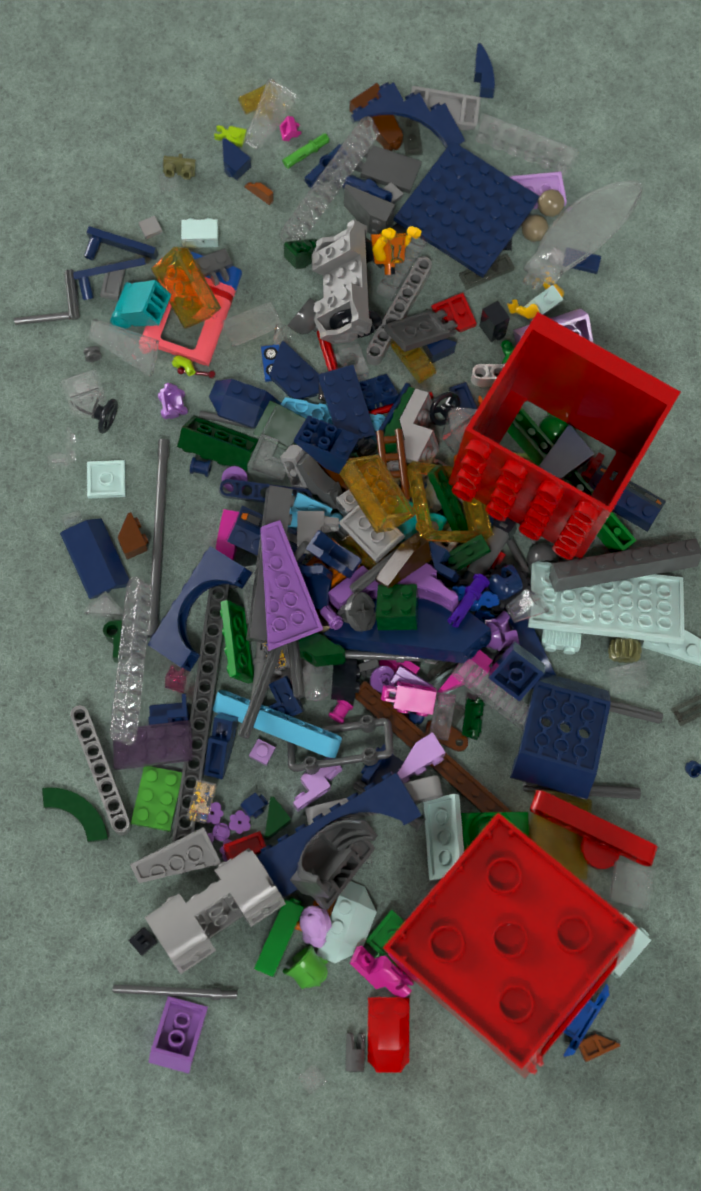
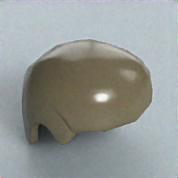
(551, 203)
(534, 228)

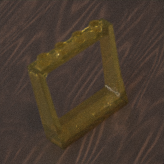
(476, 516)

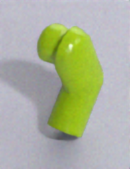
(186, 363)

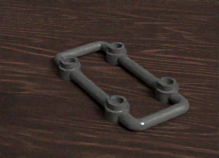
(368, 756)

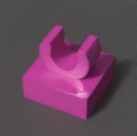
(289, 129)

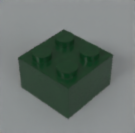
(397, 607)

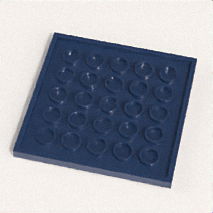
(467, 209)

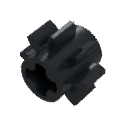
(366, 447)

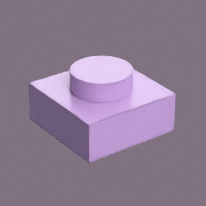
(262, 752)

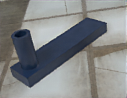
(99, 236)
(83, 275)

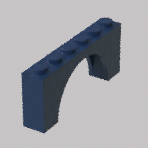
(171, 635)

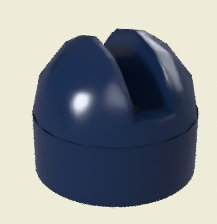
(413, 717)
(696, 769)

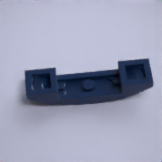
(529, 640)

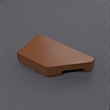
(260, 191)
(596, 1046)

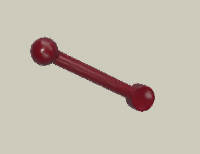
(211, 374)

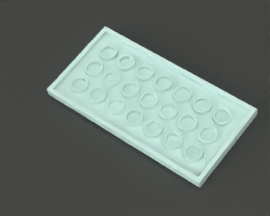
(629, 608)

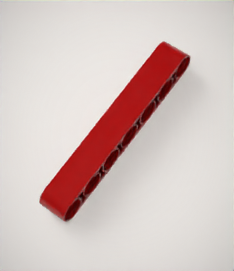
(593, 828)

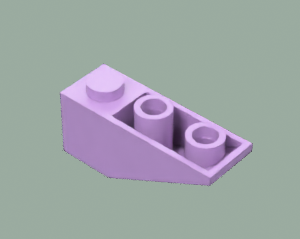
(424, 753)

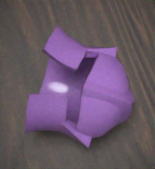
(501, 633)

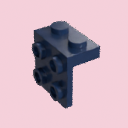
(318, 582)
(381, 768)

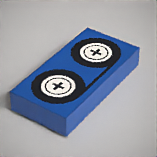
(268, 356)

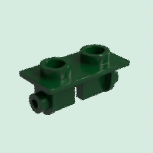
(472, 722)

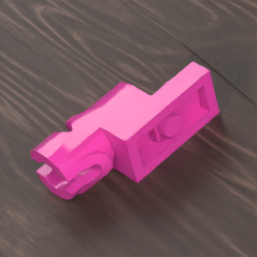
(381, 972)

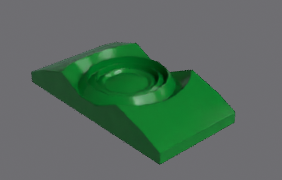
(475, 822)

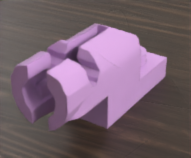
(315, 785)

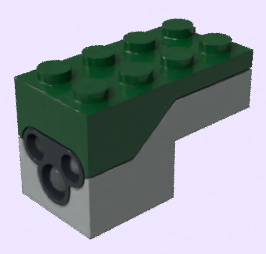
(413, 419)

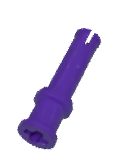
(472, 593)

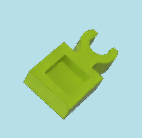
(233, 134)

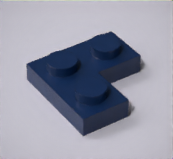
(283, 693)

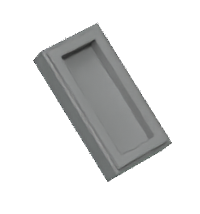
(112, 284)

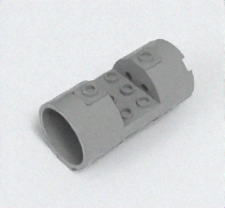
(241, 892)

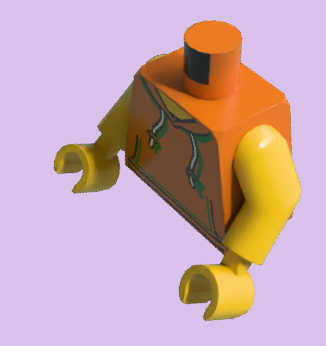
(390, 247)

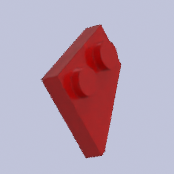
(593, 465)

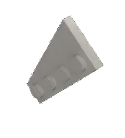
(181, 856)

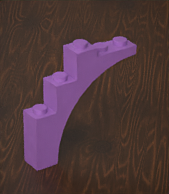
(425, 577)

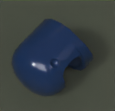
(504, 586)

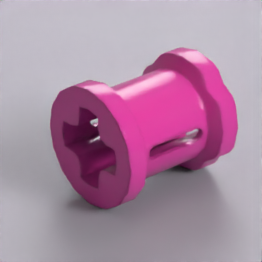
(340, 711)

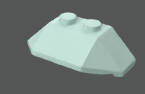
(350, 923)

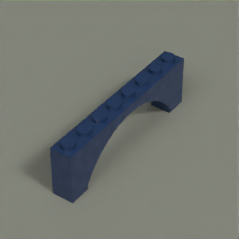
(385, 798)

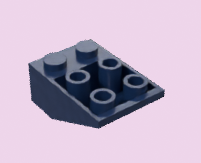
(327, 443)

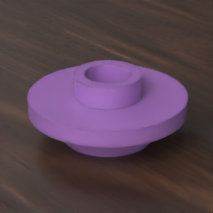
(234, 473)
(380, 677)

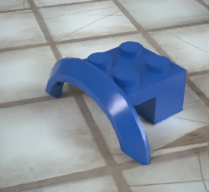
(583, 1021)

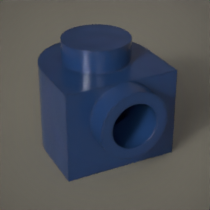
(254, 805)

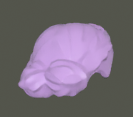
(315, 925)

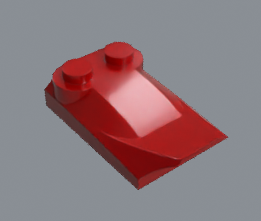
(388, 1033)

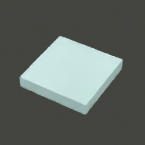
(106, 479)

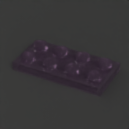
(155, 746)

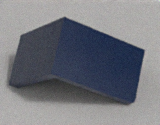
(333, 554)
(169, 712)

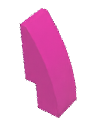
(227, 521)

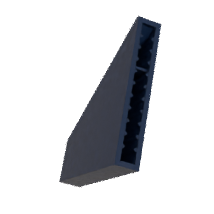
(432, 640)

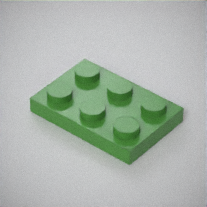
(157, 798)

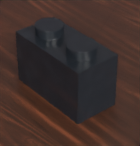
(494, 321)
(344, 680)

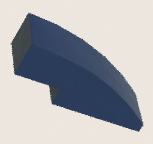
(484, 73)
(220, 745)

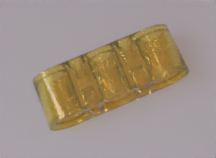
(415, 362)

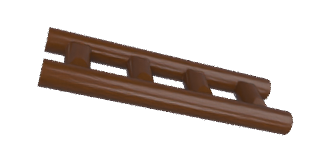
(400, 456)

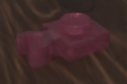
(175, 680)

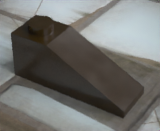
(405, 560)

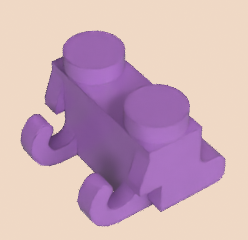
(172, 401)

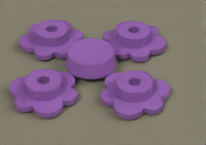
(221, 830)

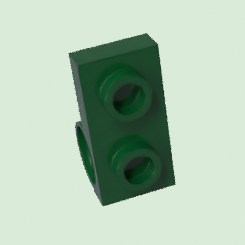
(115, 639)

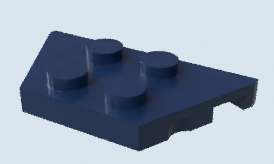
(294, 374)

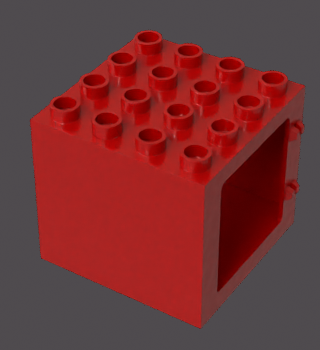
(586, 391)
(512, 944)

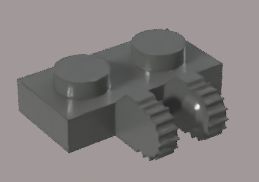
(214, 263)

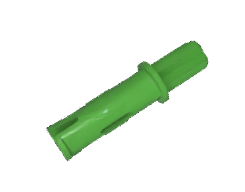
(306, 150)

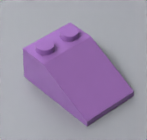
(178, 1034)

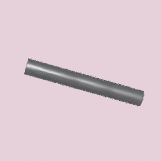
(41, 318)

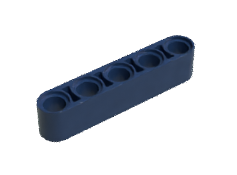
(255, 487)

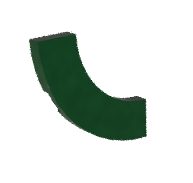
(80, 808)

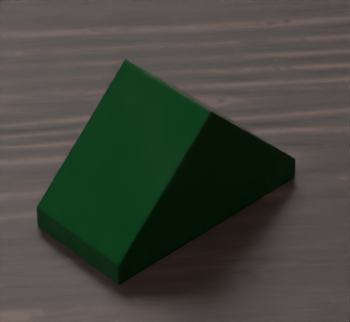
(276, 819)

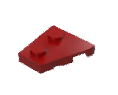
(458, 311)

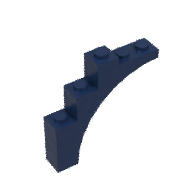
(391, 103)

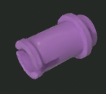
(335, 622)

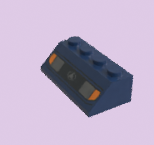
(635, 502)
(247, 530)

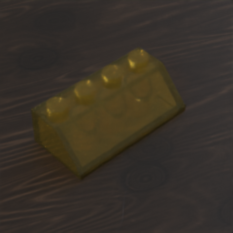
(190, 292)
(376, 492)

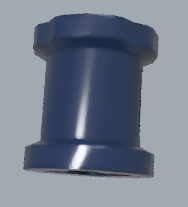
(200, 467)

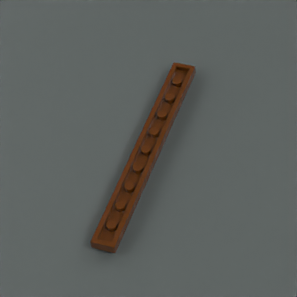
(448, 768)

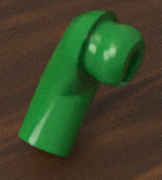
(507, 348)

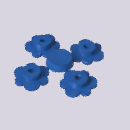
(487, 598)

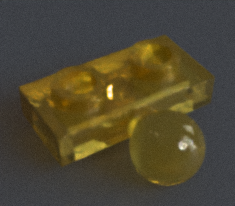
(250, 101)

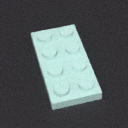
(443, 834)

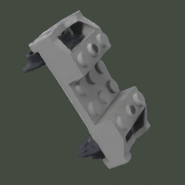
(345, 287)

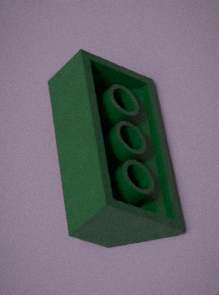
(217, 443)

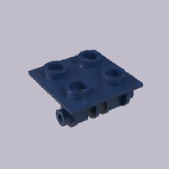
(378, 390)

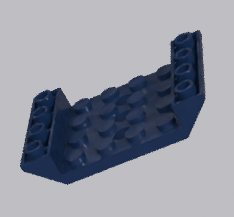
(559, 758)

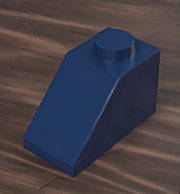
(235, 160)

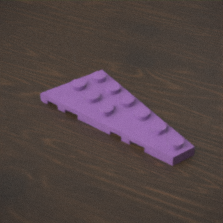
(287, 599)

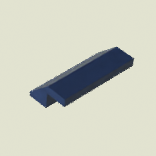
(95, 557)

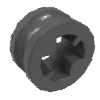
(92, 353)

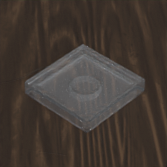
(631, 885)

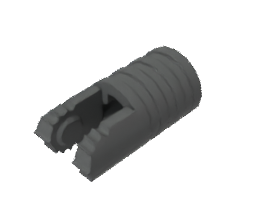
(355, 1057)

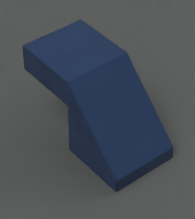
(440, 557)

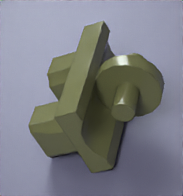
(179, 165)

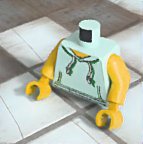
(542, 303)

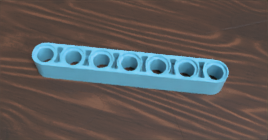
(280, 725)

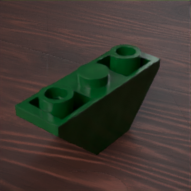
(299, 252)
(320, 651)

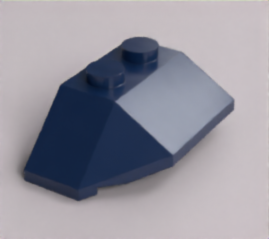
(240, 401)

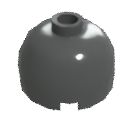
(304, 321)

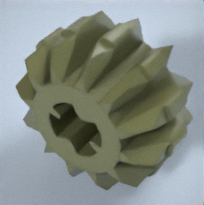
(625, 650)

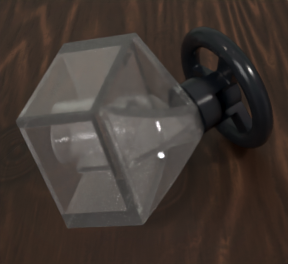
(88, 401)
(455, 419)

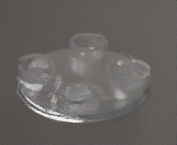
(317, 682)

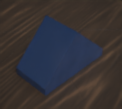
(439, 349)

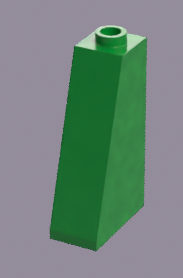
(279, 938)

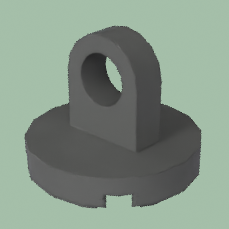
(358, 612)

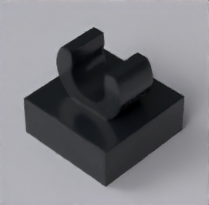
(142, 941)

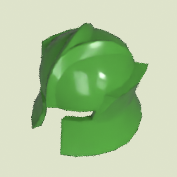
(309, 968)

